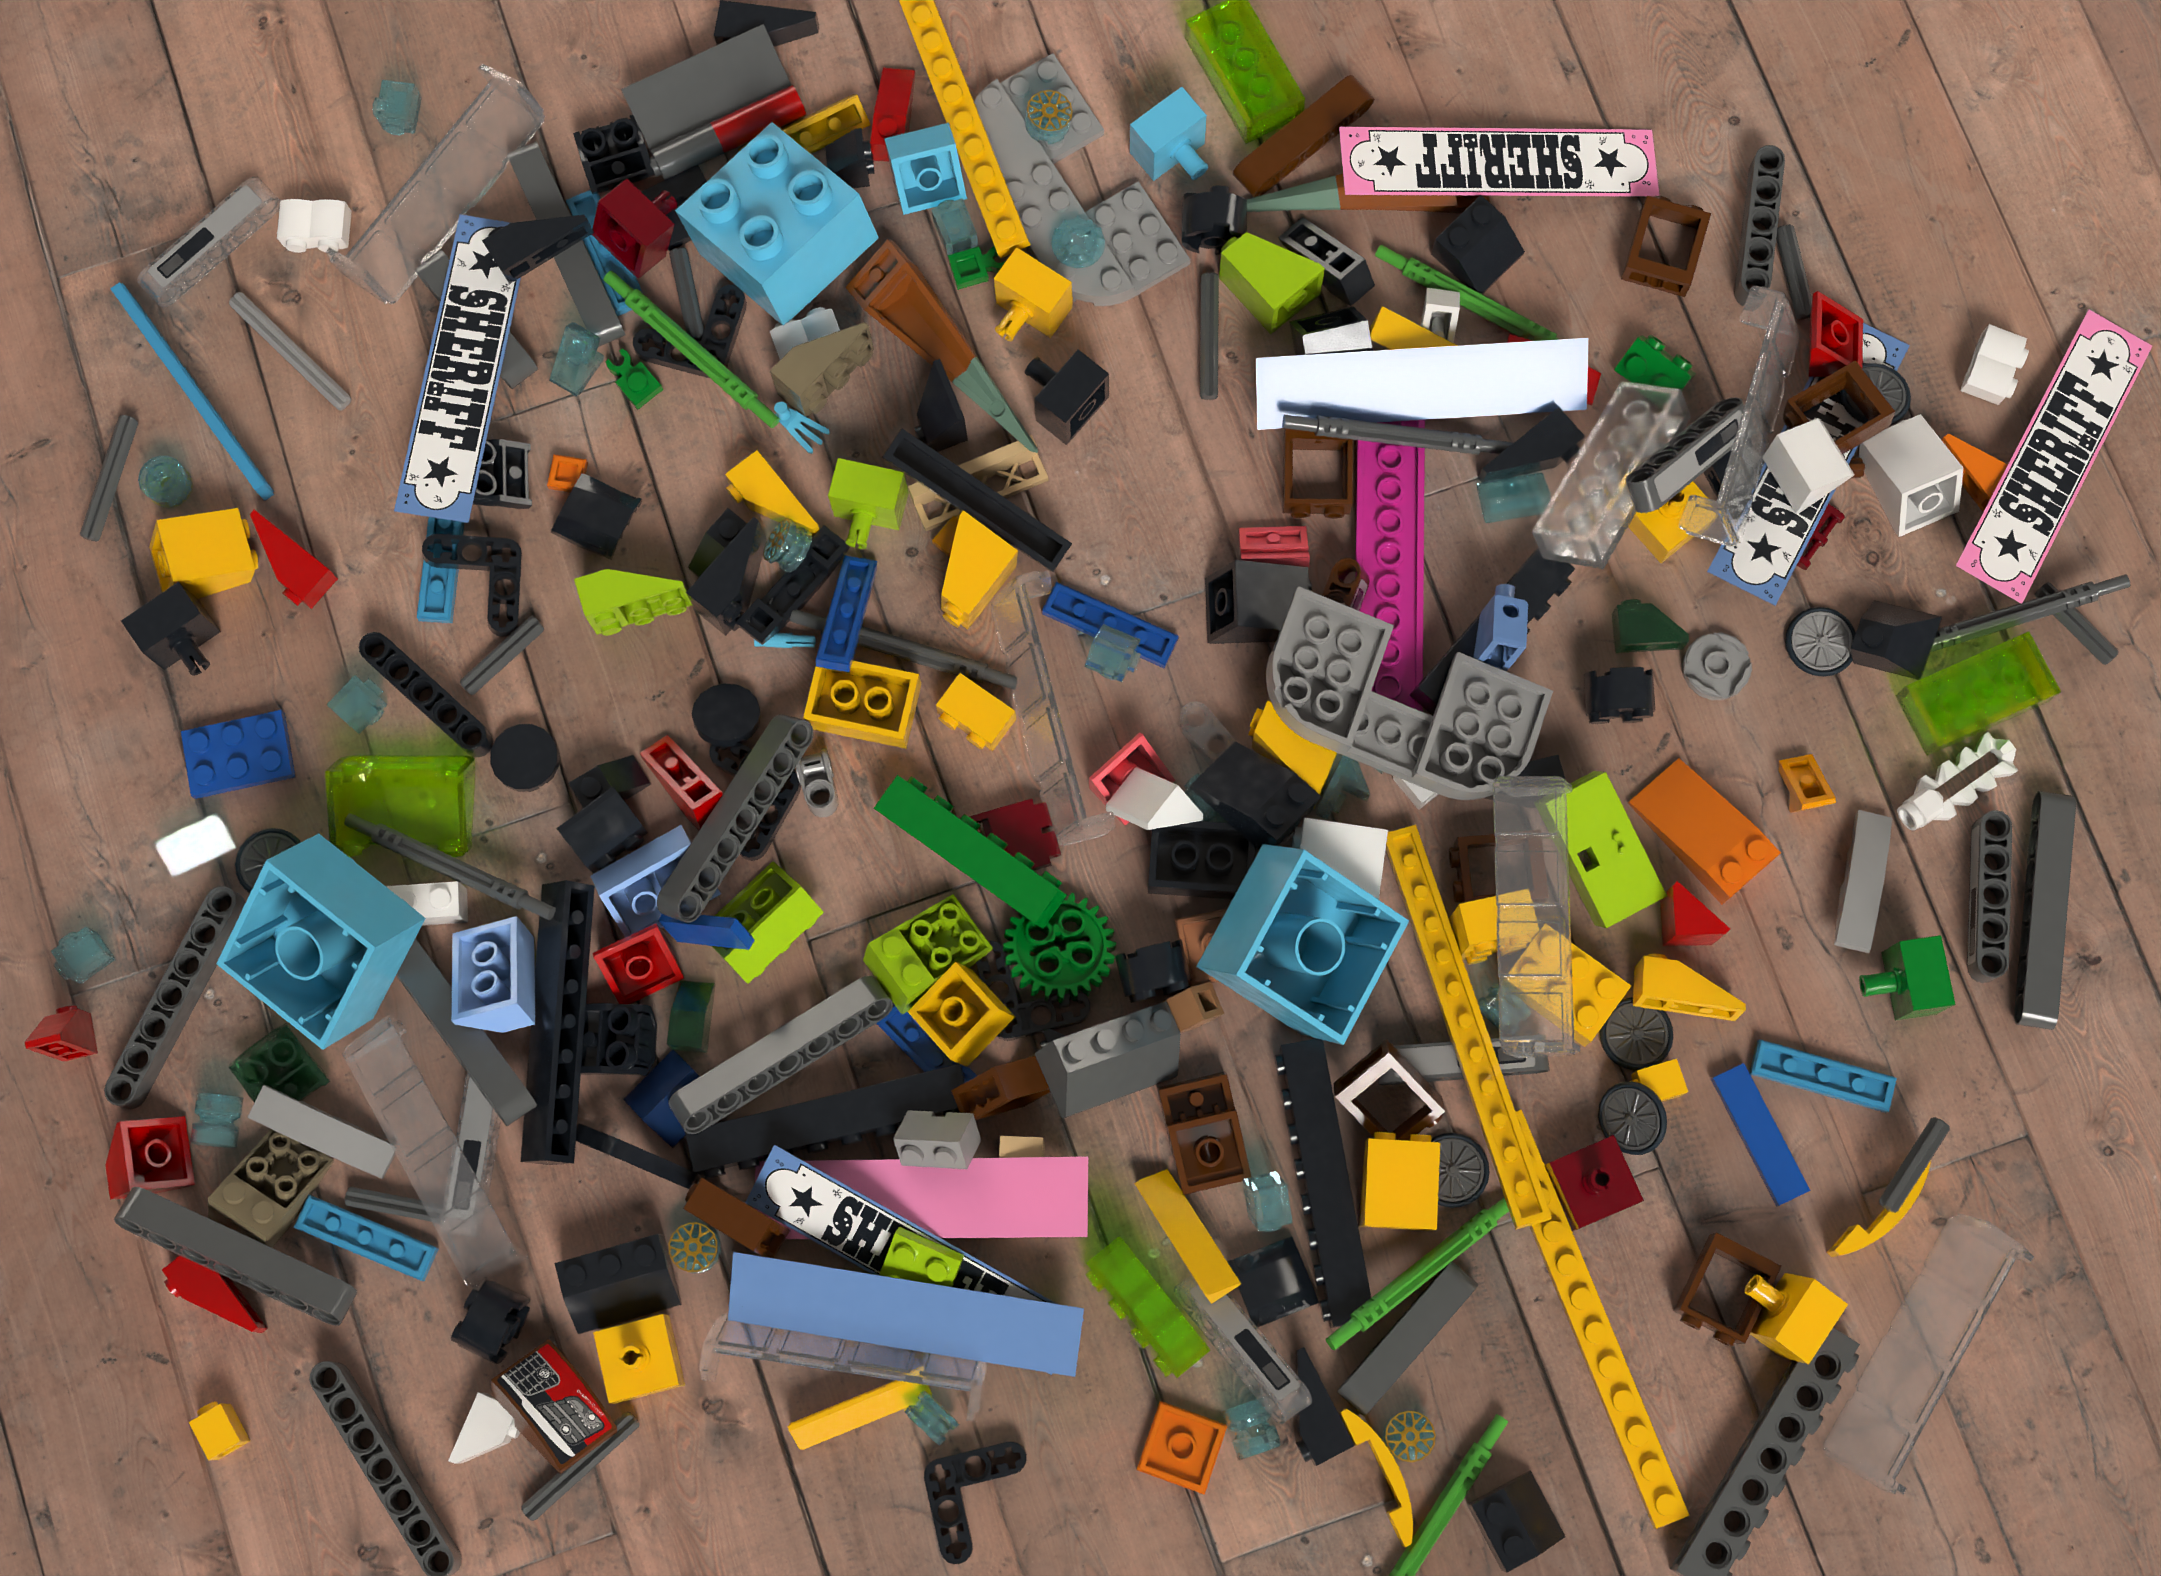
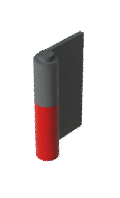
(713, 102)

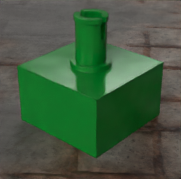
(1914, 977)

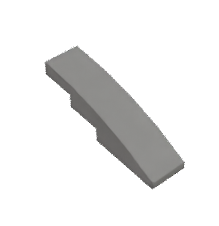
(1863, 881)
(322, 1131)

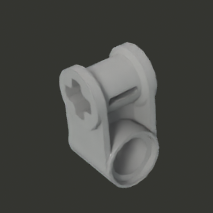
(817, 776)

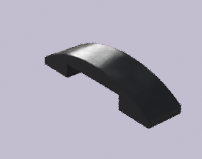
(794, 589)

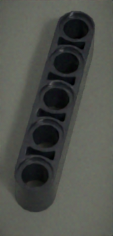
(415, 683)

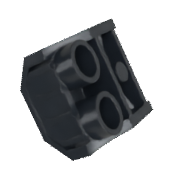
(613, 159)
(504, 475)
(595, 516)
(618, 1039)
(1274, 1282)

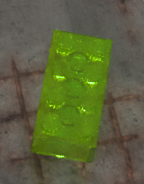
(1244, 68)
(1978, 693)
(1147, 1307)

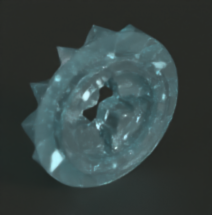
(1074, 255)

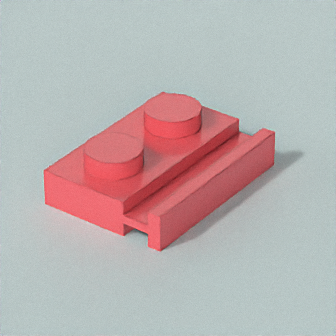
(1275, 545)

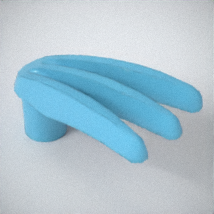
(792, 419)

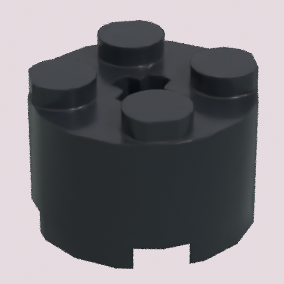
(1212, 219)
(1619, 693)
(1154, 969)
(491, 1321)

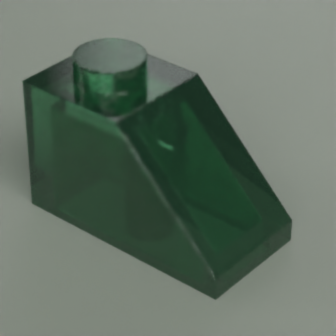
(1645, 629)
(691, 1016)

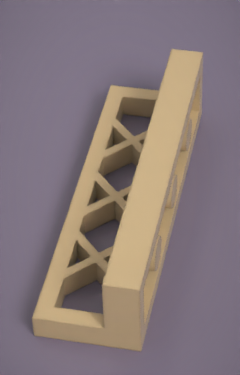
(982, 468)

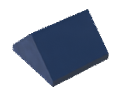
(653, 1094)

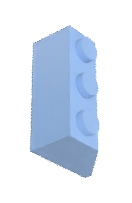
(634, 882)
(494, 976)

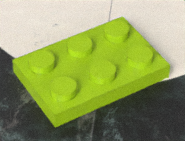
(921, 1260)

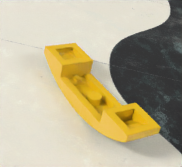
(1857, 1238)
(1400, 1516)

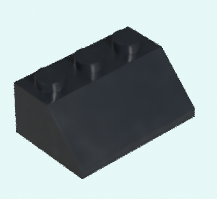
(618, 1283)

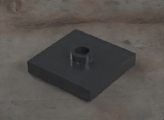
(681, 188)

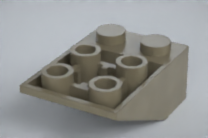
(821, 366)
(268, 1188)

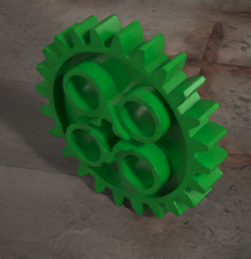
(1069, 975)

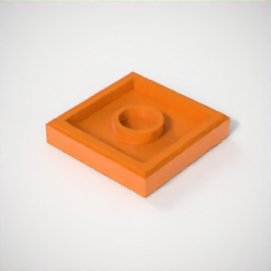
(1182, 1447)

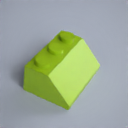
(775, 915)

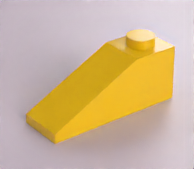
(766, 493)
(1679, 989)

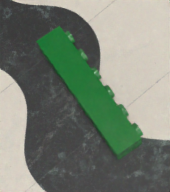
(970, 851)

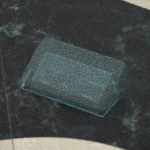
(1513, 497)
(195, 844)

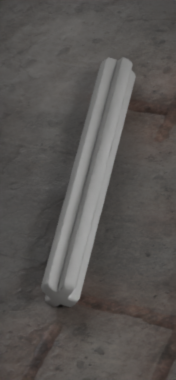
(290, 351)

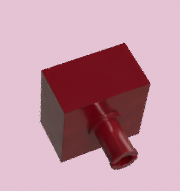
(634, 226)
(1593, 1183)

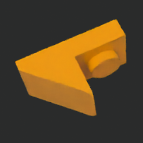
(1805, 783)

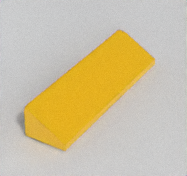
(827, 124)
(1400, 333)
(1188, 1235)
(855, 1412)

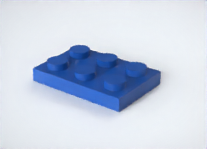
(238, 754)

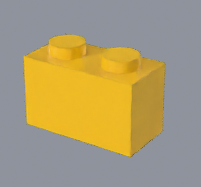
(975, 713)

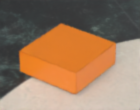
(565, 472)

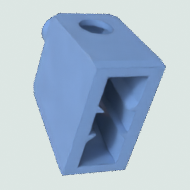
(1502, 629)

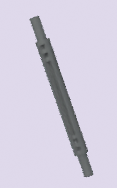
(1395, 434)
(2027, 611)
(916, 652)
(450, 866)

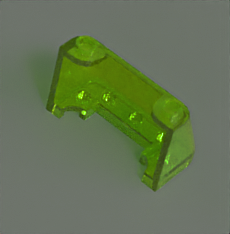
(410, 793)

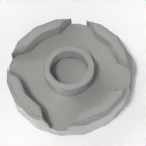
(1716, 666)

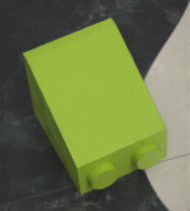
(1269, 279)

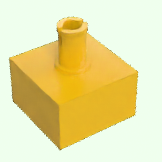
(1031, 295)
(1660, 528)
(1794, 1315)
(639, 1358)

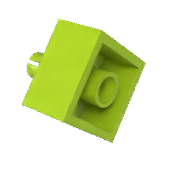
(867, 497)

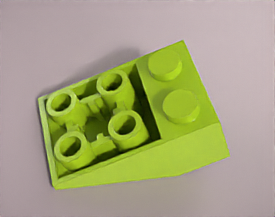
(625, 598)
(923, 949)

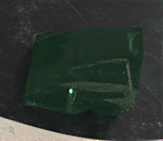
(280, 1063)

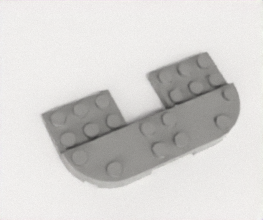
(1137, 239)
(1323, 692)

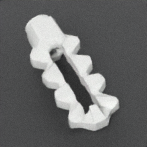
(1928, 804)

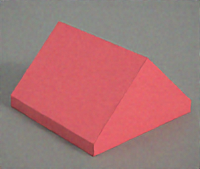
(1115, 771)

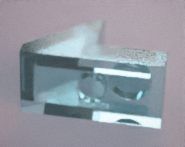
(576, 359)
(1346, 778)

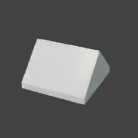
(1806, 464)
(1152, 802)

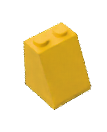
(203, 552)
(975, 571)
(1283, 746)
(1400, 1182)

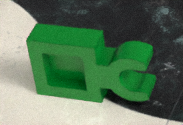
(971, 266)
(635, 381)

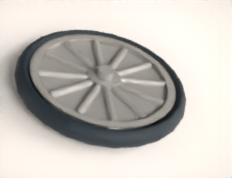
(1820, 641)

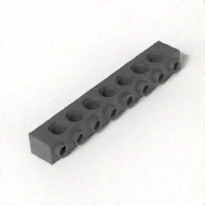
(1747, 1464)

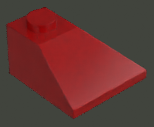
(149, 1156)

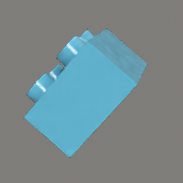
(778, 223)
(320, 940)
(1303, 943)

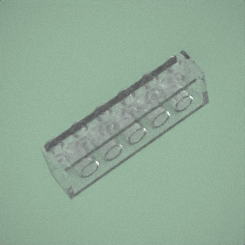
(1593, 498)

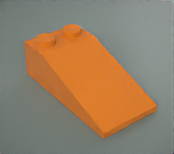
(1704, 830)

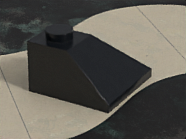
(939, 413)
(1895, 639)

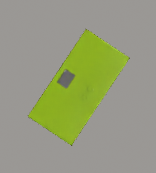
(1607, 854)

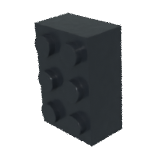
(1199, 860)

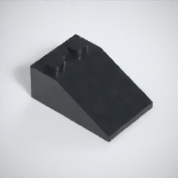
(728, 583)
(1255, 795)

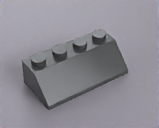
(1111, 1059)

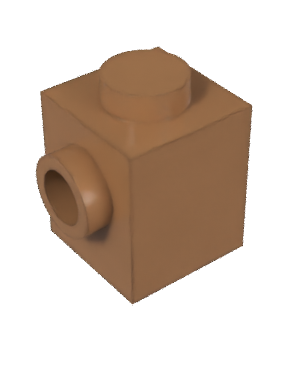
(1195, 1006)

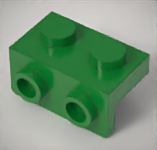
(1653, 366)

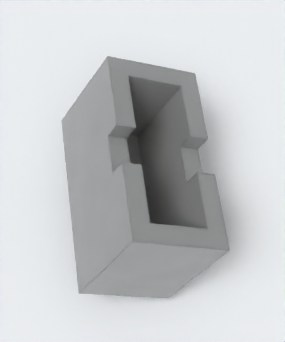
(937, 1141)

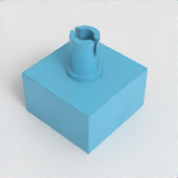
(1170, 136)
(925, 168)

